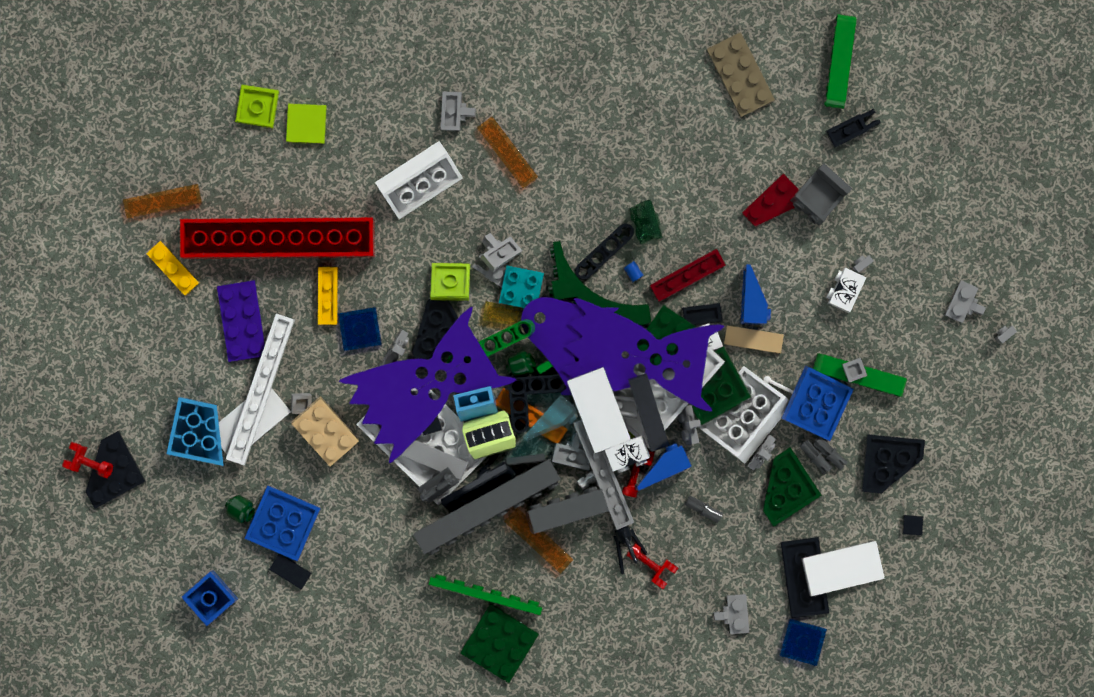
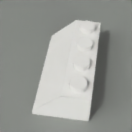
(419, 180)

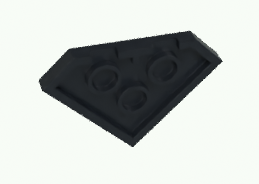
(435, 323)
(888, 460)
(124, 476)

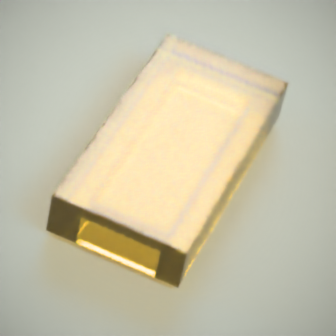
(502, 313)

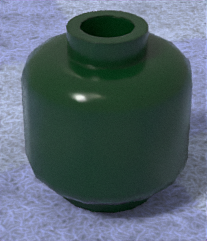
(520, 364)
(239, 509)

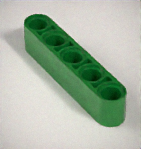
(841, 61)
(500, 342)
(875, 378)

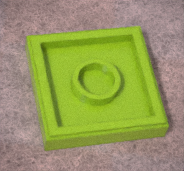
(257, 106)
(306, 123)
(450, 281)

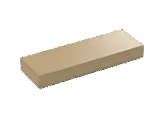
(753, 339)

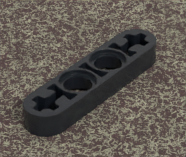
(602, 249)

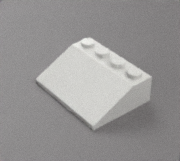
(750, 422)

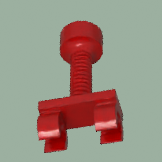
(104, 469)
(630, 489)
(658, 569)

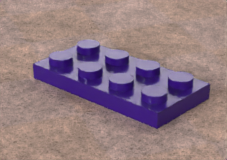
(241, 320)

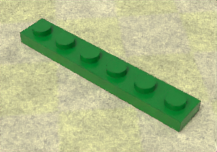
(494, 596)

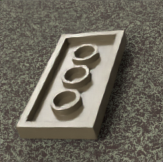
(740, 74)

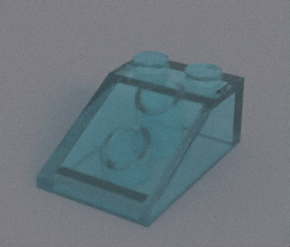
(557, 415)

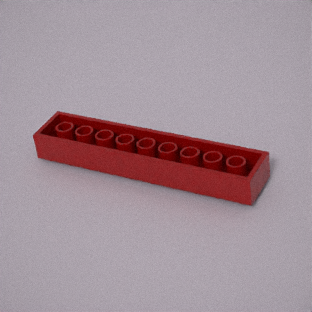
(277, 238)

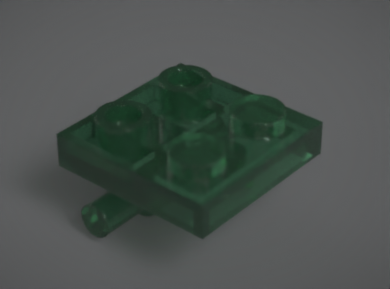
(645, 222)

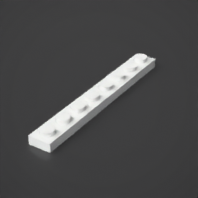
(260, 389)

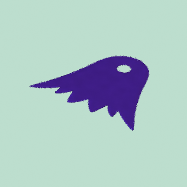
(555, 331)

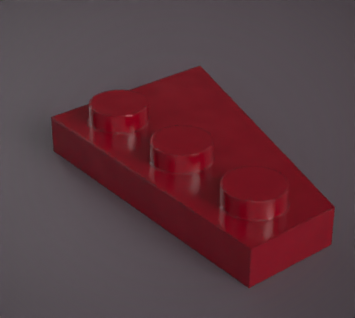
(772, 201)

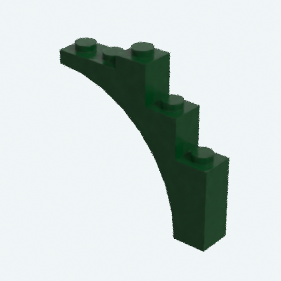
(571, 287)

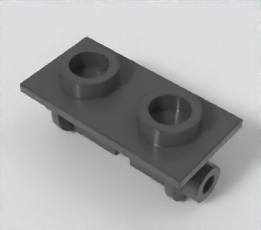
(437, 485)

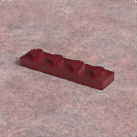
(687, 275)

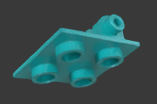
(520, 286)

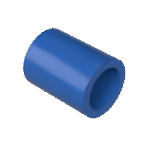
(633, 271)

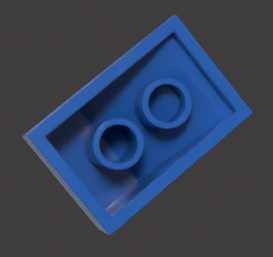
(754, 304)
(668, 464)

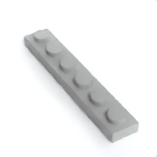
(605, 480)

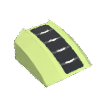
(489, 435)

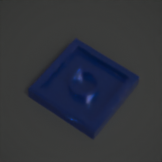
(359, 329)
(803, 642)

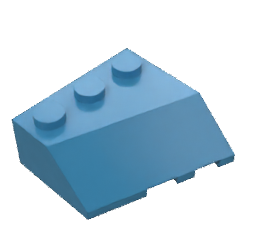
(196, 432)

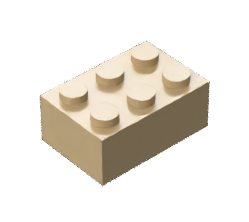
(325, 431)

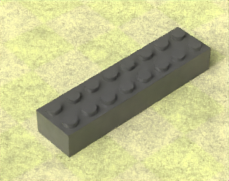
(485, 507)

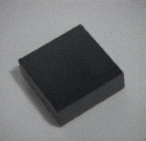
(912, 525)

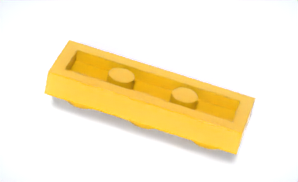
(172, 268)
(327, 295)

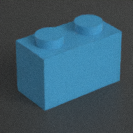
(475, 403)

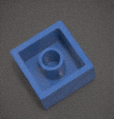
(209, 597)

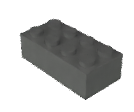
(566, 511)

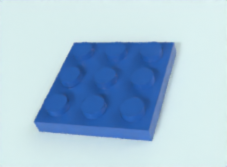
(817, 403)
(282, 523)

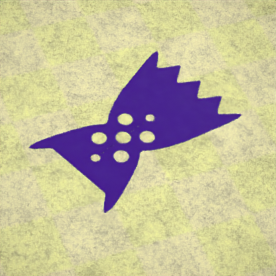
(610, 334)
(390, 385)

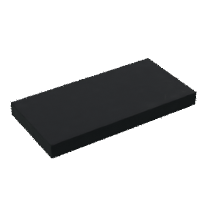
(799, 599)

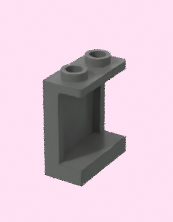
(820, 194)

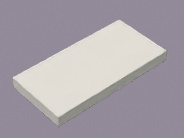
(599, 410)
(273, 413)
(843, 568)

